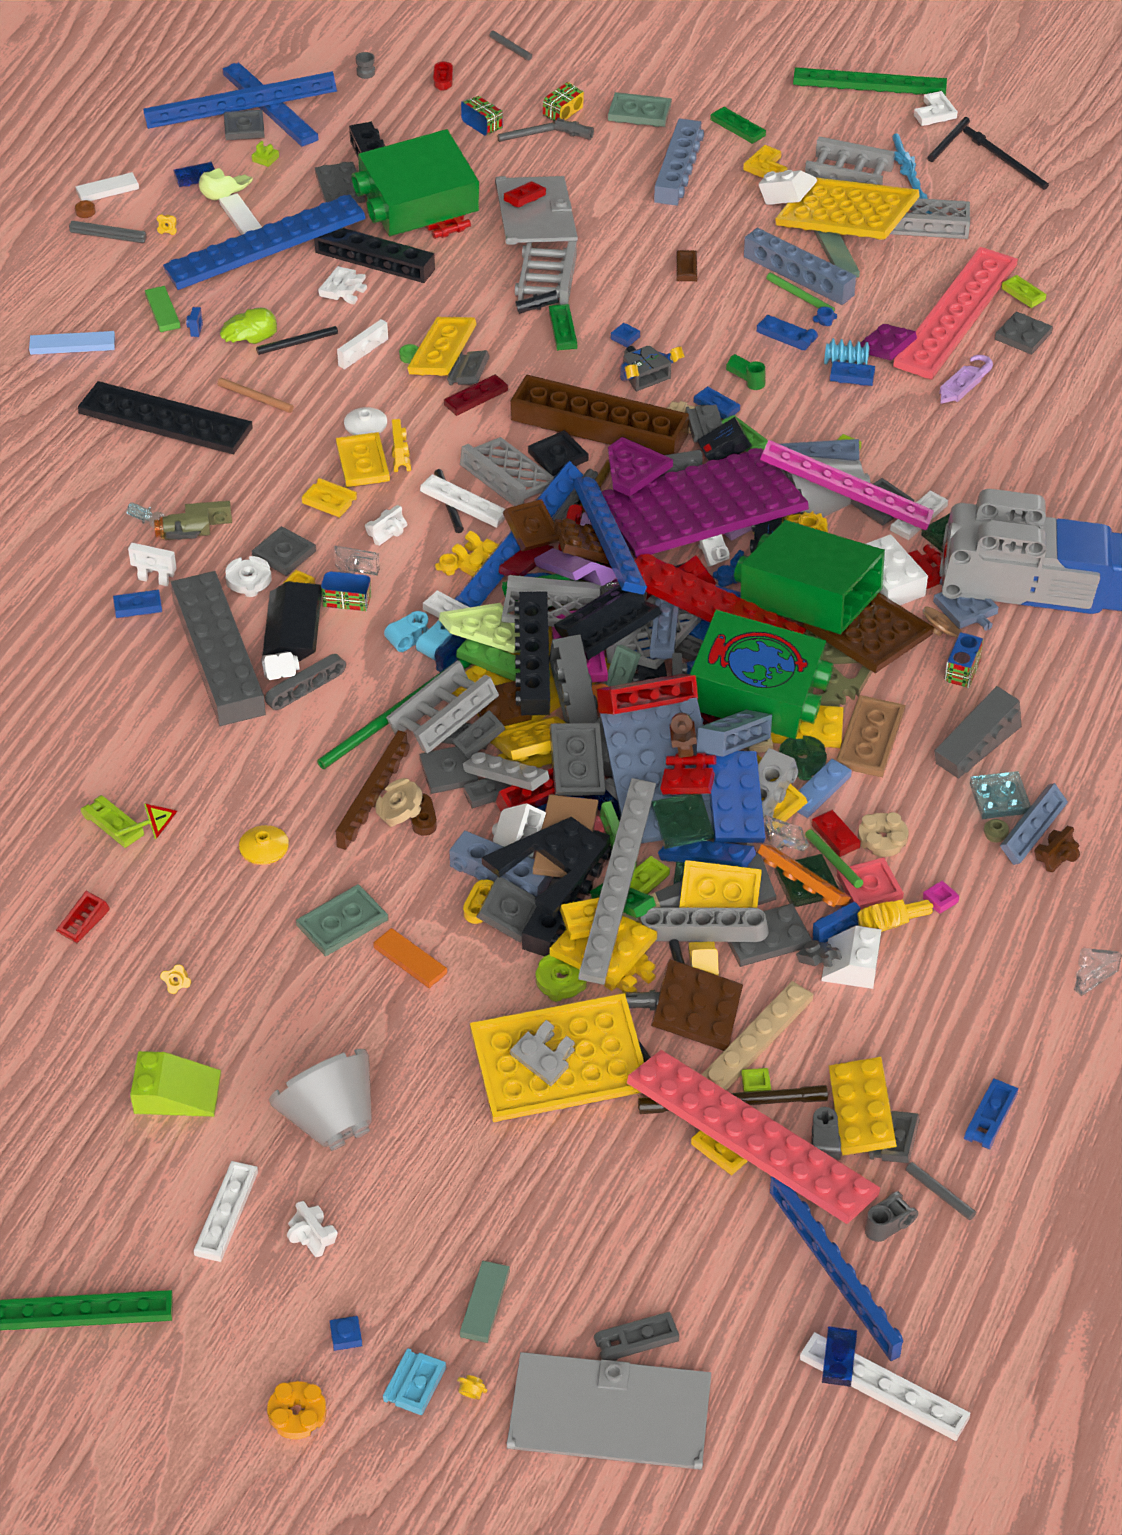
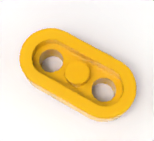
(475, 900)

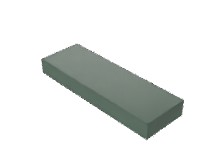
(484, 1301)

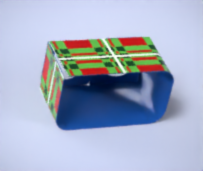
(481, 115)
(346, 591)
(957, 672)

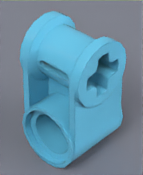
(405, 631)
(433, 639)

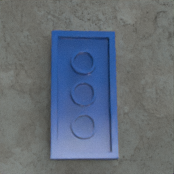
(737, 799)

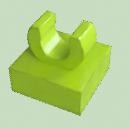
(265, 154)

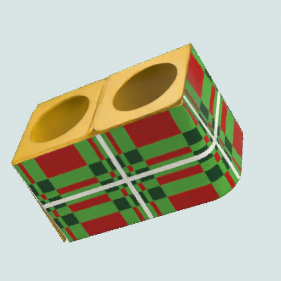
(563, 102)

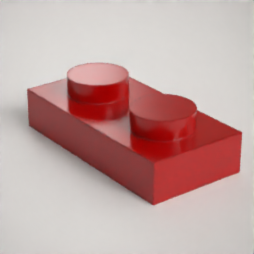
(524, 194)
(836, 833)

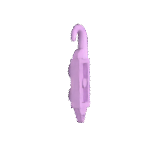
(964, 380)

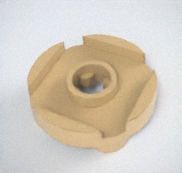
(396, 811)
(887, 823)

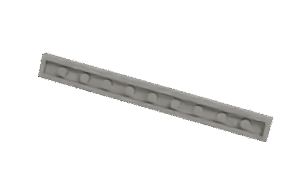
(617, 882)

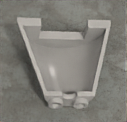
(823, 499)

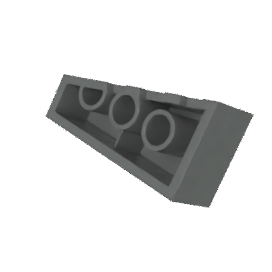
(980, 733)

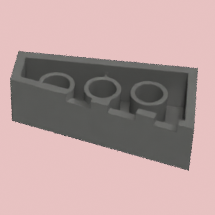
(573, 680)

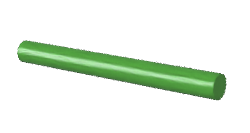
(797, 291)
(848, 873)

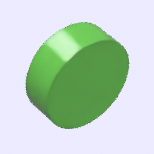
(407, 352)

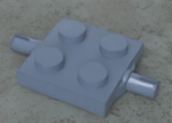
(966, 611)

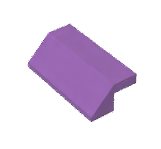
(574, 567)

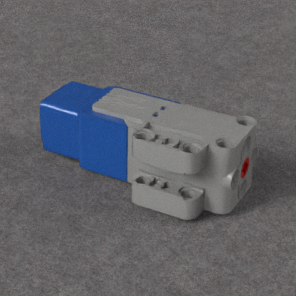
(1020, 556)

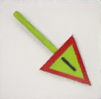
(158, 819)

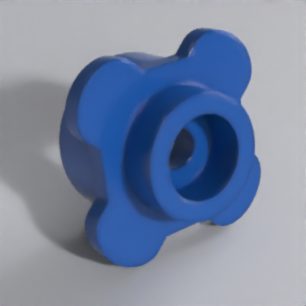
(825, 316)
(725, 575)

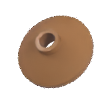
(940, 622)

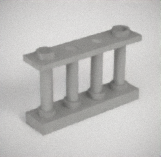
(853, 154)
(564, 278)
(452, 716)

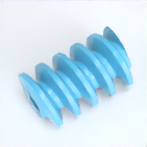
(847, 352)

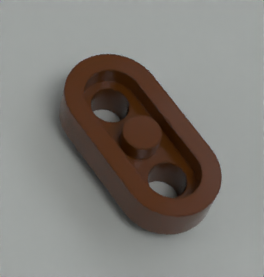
(425, 822)

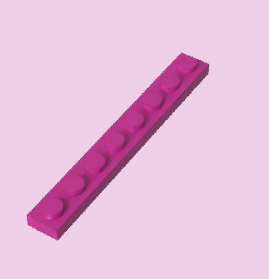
(847, 485)

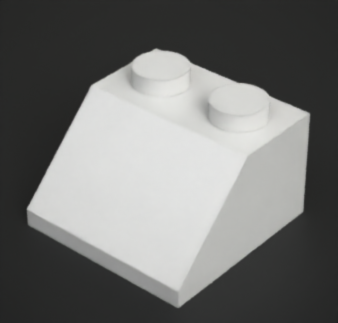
(785, 186)
(859, 959)

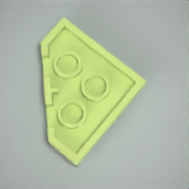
(482, 625)

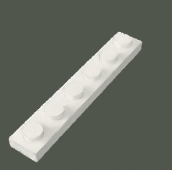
(895, 1391)

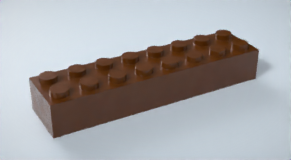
(598, 415)

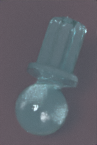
(143, 513)

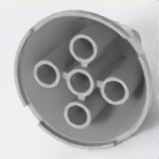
(329, 1099)

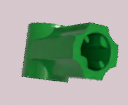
(752, 372)

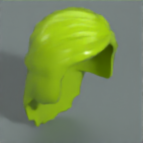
(252, 325)

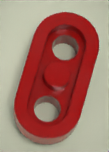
(443, 75)

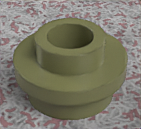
(996, 830)

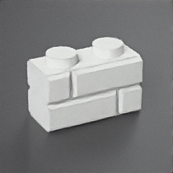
(279, 665)

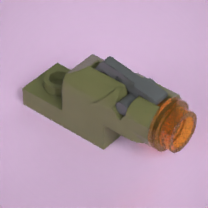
(194, 521)

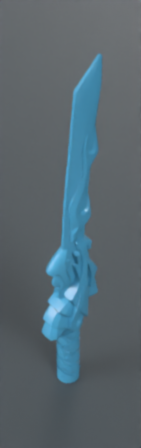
(908, 166)

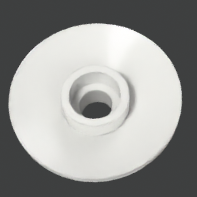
(365, 421)

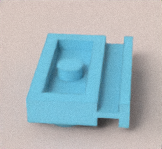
(414, 1381)

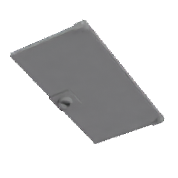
(540, 220)
(610, 1410)

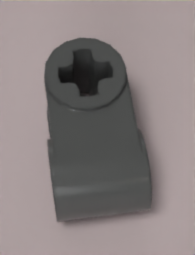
(825, 1132)
(889, 1217)

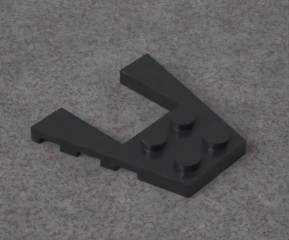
(566, 845)

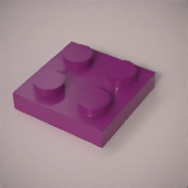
(889, 341)

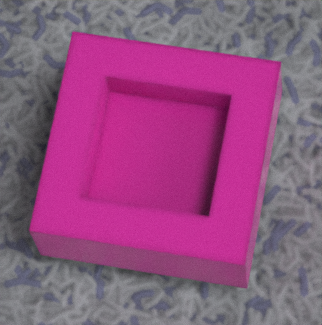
(941, 896)

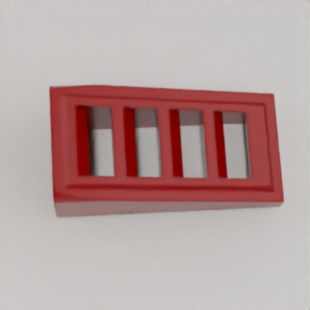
(86, 900)

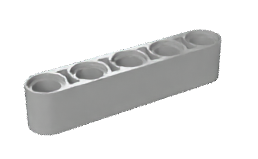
(707, 924)

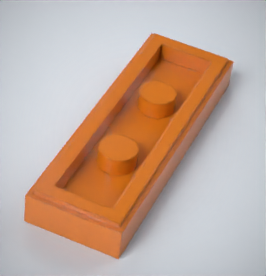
(410, 958)

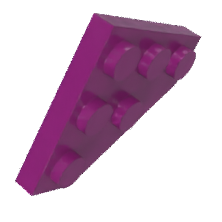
(634, 466)

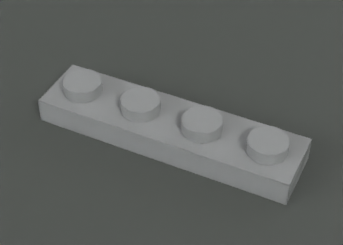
(506, 771)

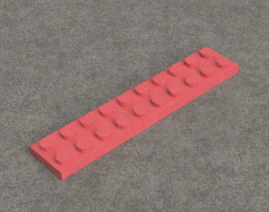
(955, 313)
(754, 1136)

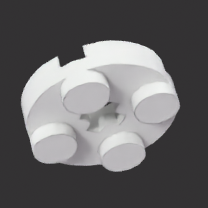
(251, 584)

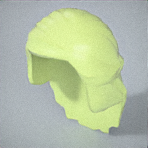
(217, 185)

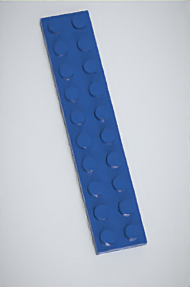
(263, 241)

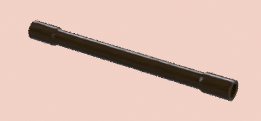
(803, 1094)

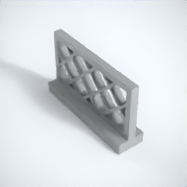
(938, 223)
(498, 477)
(572, 593)
(631, 640)

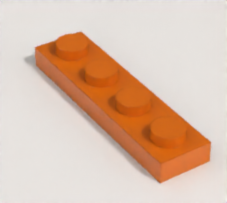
(794, 871)

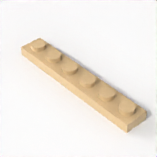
(758, 1035)

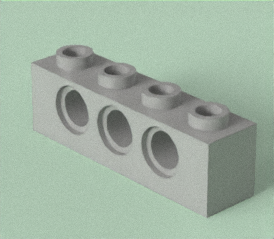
(774, 766)

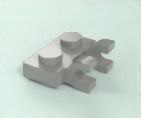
(539, 1058)

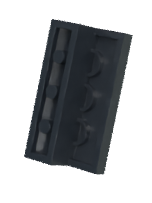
(293, 619)
(607, 619)

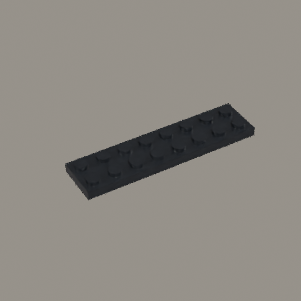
(165, 417)

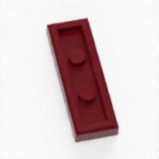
(475, 395)
(522, 562)

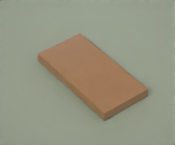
(871, 735)
(558, 809)

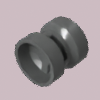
(365, 65)

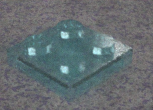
(1000, 795)

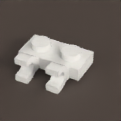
(339, 284)
(150, 559)

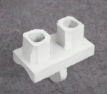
(388, 524)
(714, 550)
(307, 1229)

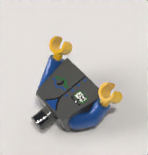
(647, 366)

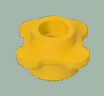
(171, 220)
(448, 564)
(179, 972)
(471, 1387)

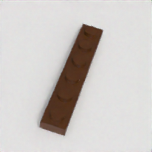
(368, 795)

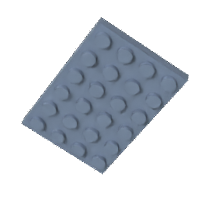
(638, 750)

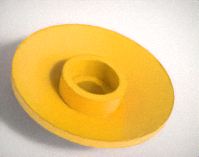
(263, 844)

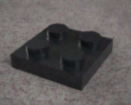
(556, 451)

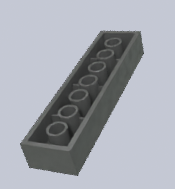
(218, 648)

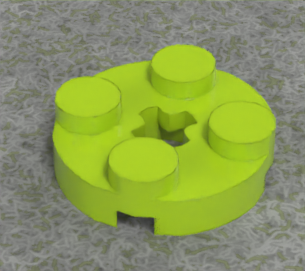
(557, 987)

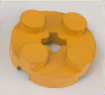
(292, 1394)

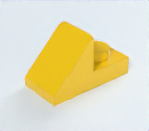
(704, 956)

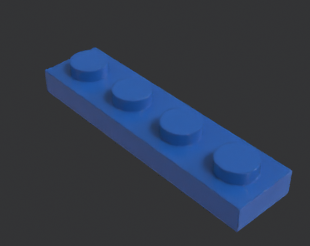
(710, 852)

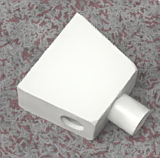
(517, 824)

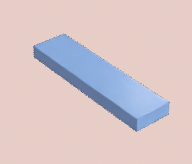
(72, 342)

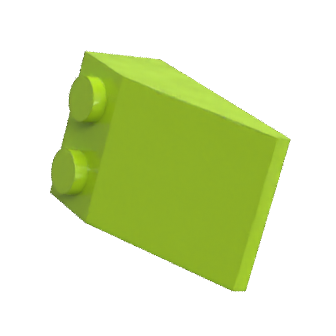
(173, 1086)

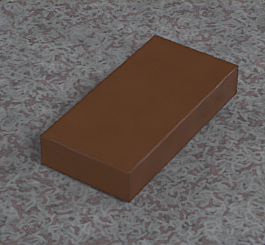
(686, 265)

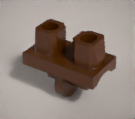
(683, 734)
(1060, 848)

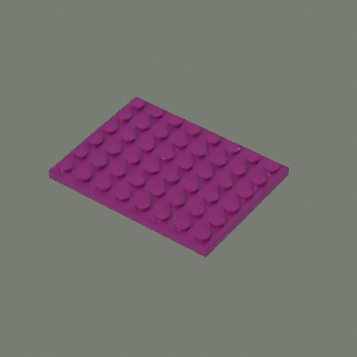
(703, 502)

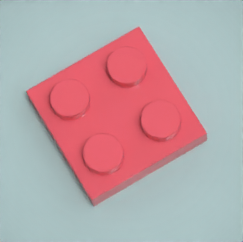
(877, 887)

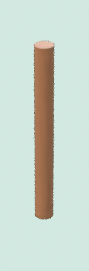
(255, 395)

